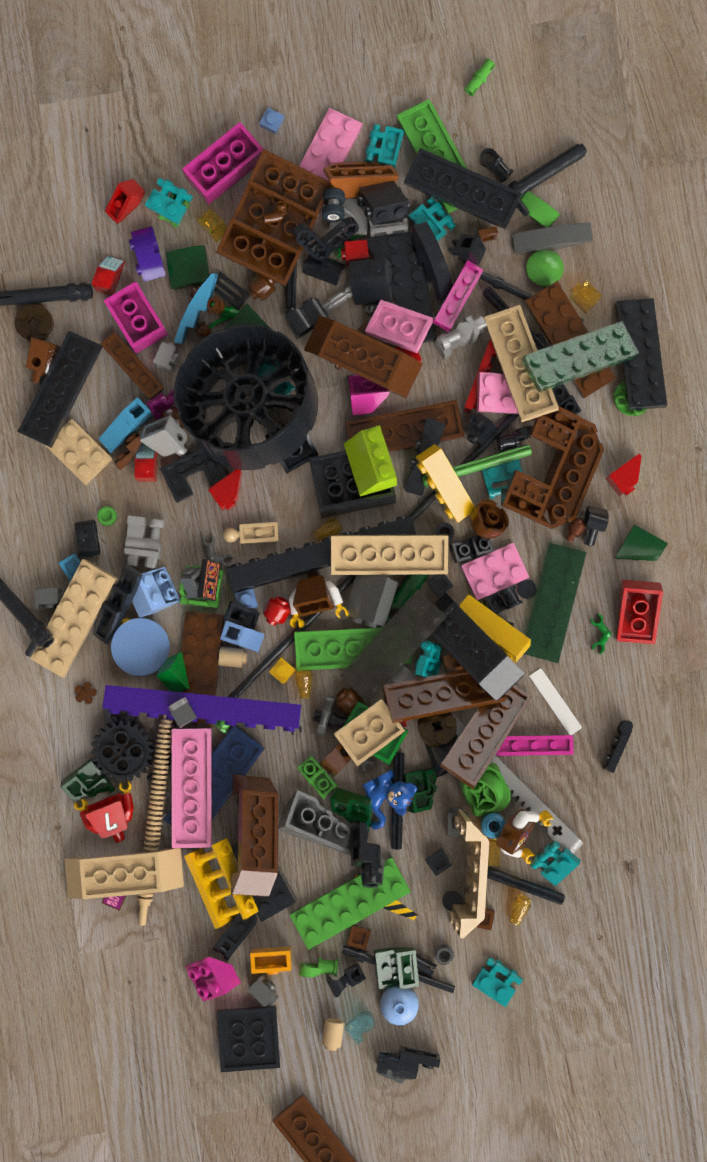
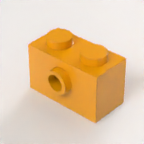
(271, 960)

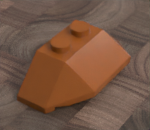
(352, 175)

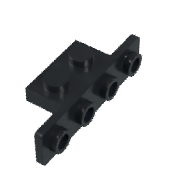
(431, 435)

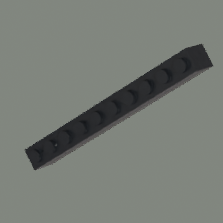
(303, 560)

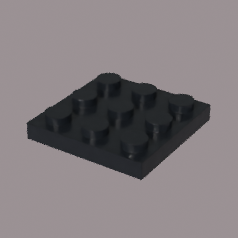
(248, 1038)

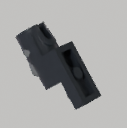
(366, 856)
(406, 1064)

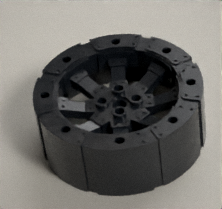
(232, 349)

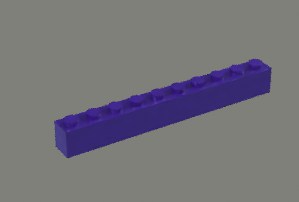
(205, 707)

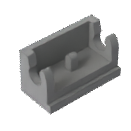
(388, 228)

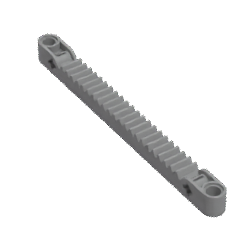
(529, 800)

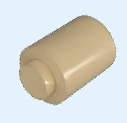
(232, 657)
(332, 1033)

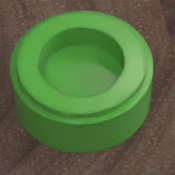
(107, 516)

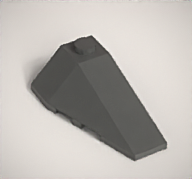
(312, 822)

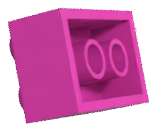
(136, 317)

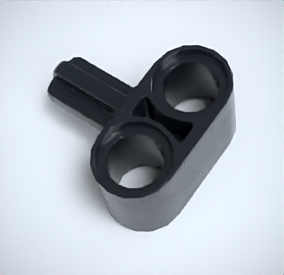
(595, 520)
(87, 538)

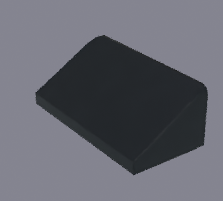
(325, 270)

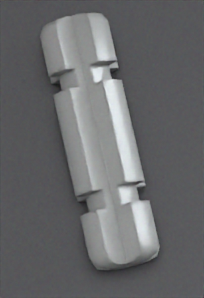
(337, 299)

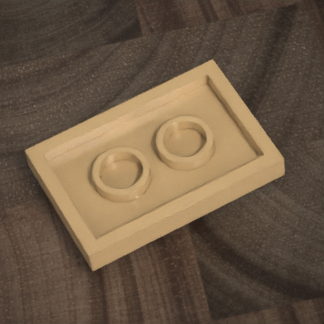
(79, 452)
(368, 732)

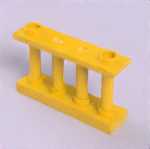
(209, 888)

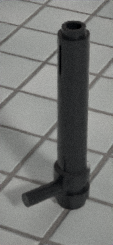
(547, 171)
(69, 292)
(34, 628)

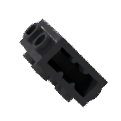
(383, 202)

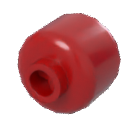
(276, 610)

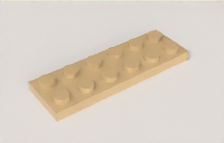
(511, 342)
(389, 554)
(75, 617)

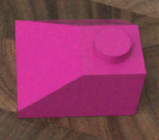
(365, 395)

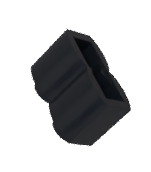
(305, 317)

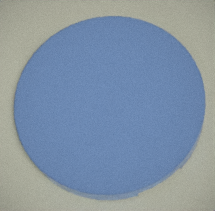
(140, 646)

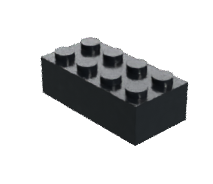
(279, 898)

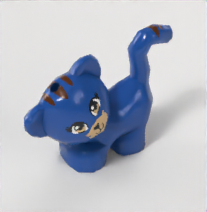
(397, 794)

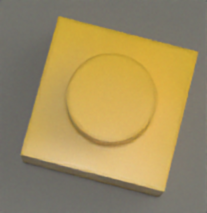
(282, 671)

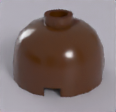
(488, 519)

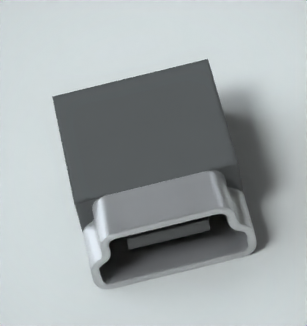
(182, 712)

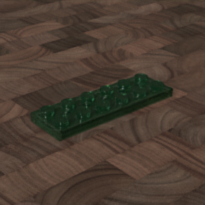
(580, 356)
(554, 602)

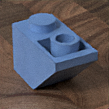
(242, 636)

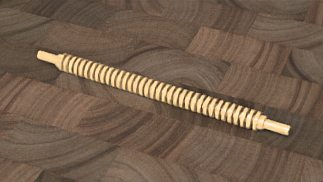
(156, 804)

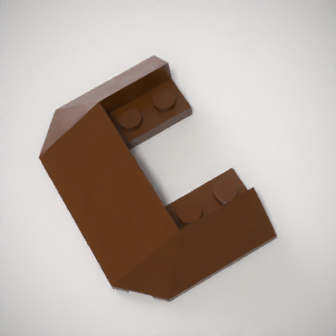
(569, 475)

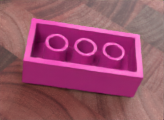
(223, 163)

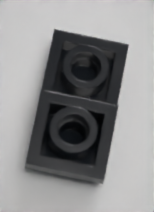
(565, 400)
(470, 548)

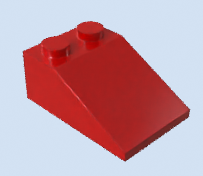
(639, 611)

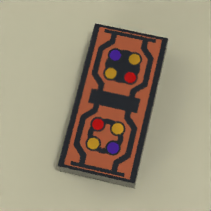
(208, 580)

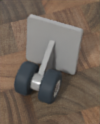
(339, 208)

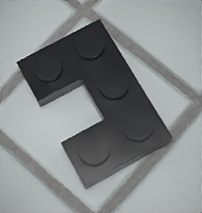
(179, 470)

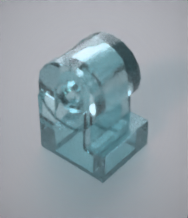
(358, 1025)

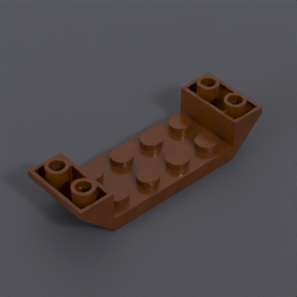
(363, 356)
(256, 836)

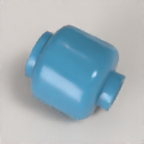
(489, 831)

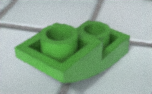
(539, 210)
(317, 777)

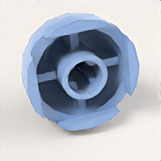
(399, 1005)

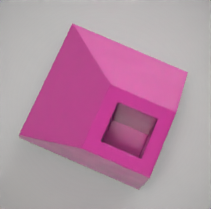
(212, 977)

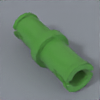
(479, 77)

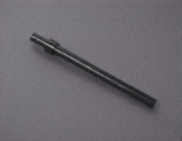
(499, 284)
(362, 956)

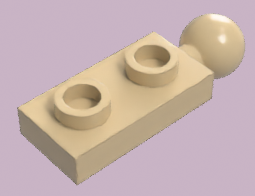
(253, 533)

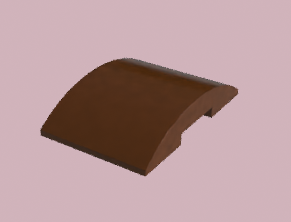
(272, 247)

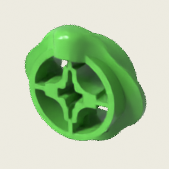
(489, 794)

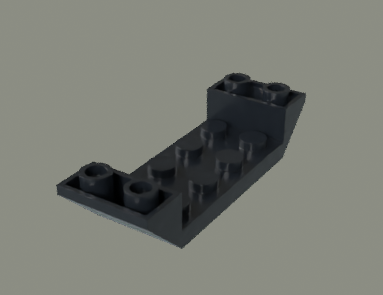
(475, 650)

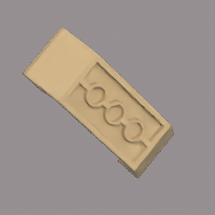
(124, 874)
(467, 916)

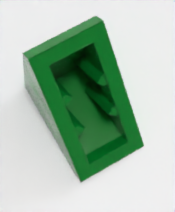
(174, 674)

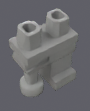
(460, 337)
(139, 546)

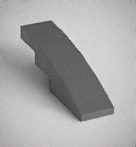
(553, 237)

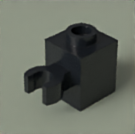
(468, 248)
(479, 429)

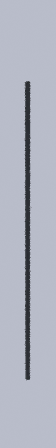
(350, 579)

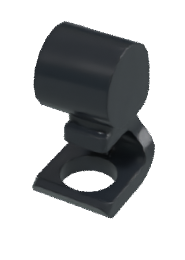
(352, 976)

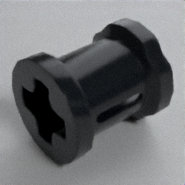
(511, 597)

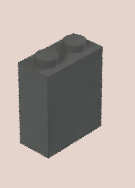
(371, 599)

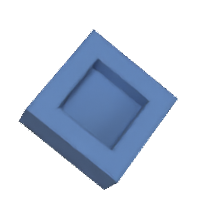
(271, 120)
(247, 598)

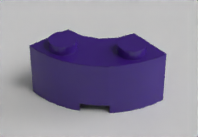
(147, 253)

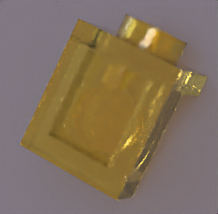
(212, 224)

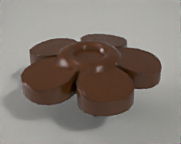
(85, 693)

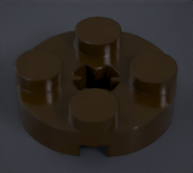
(26, 315)
(439, 738)

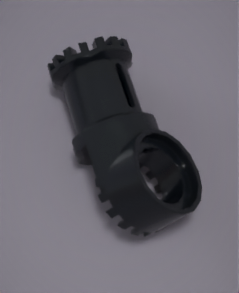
(496, 165)
(513, 440)

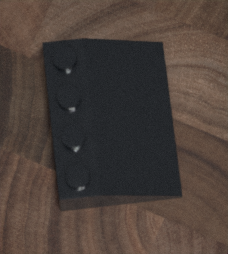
(337, 487)

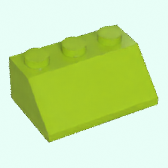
(370, 461)

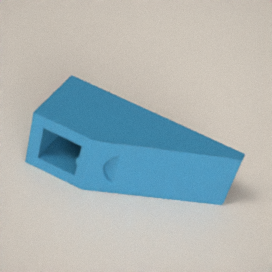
(126, 424)

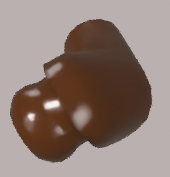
(277, 215)

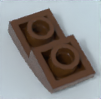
(132, 446)

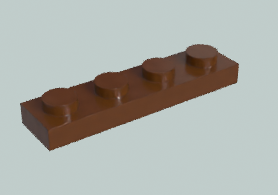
(132, 366)

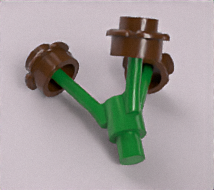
(215, 306)

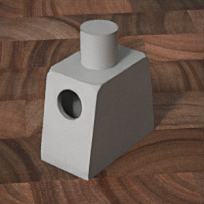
(165, 437)

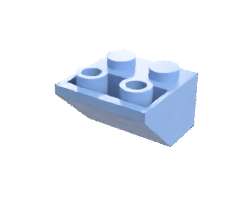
(155, 593)

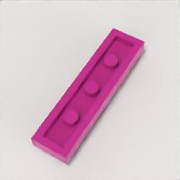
(458, 296)
(537, 745)

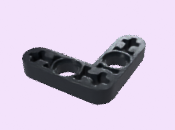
(325, 244)

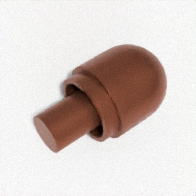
(575, 529)

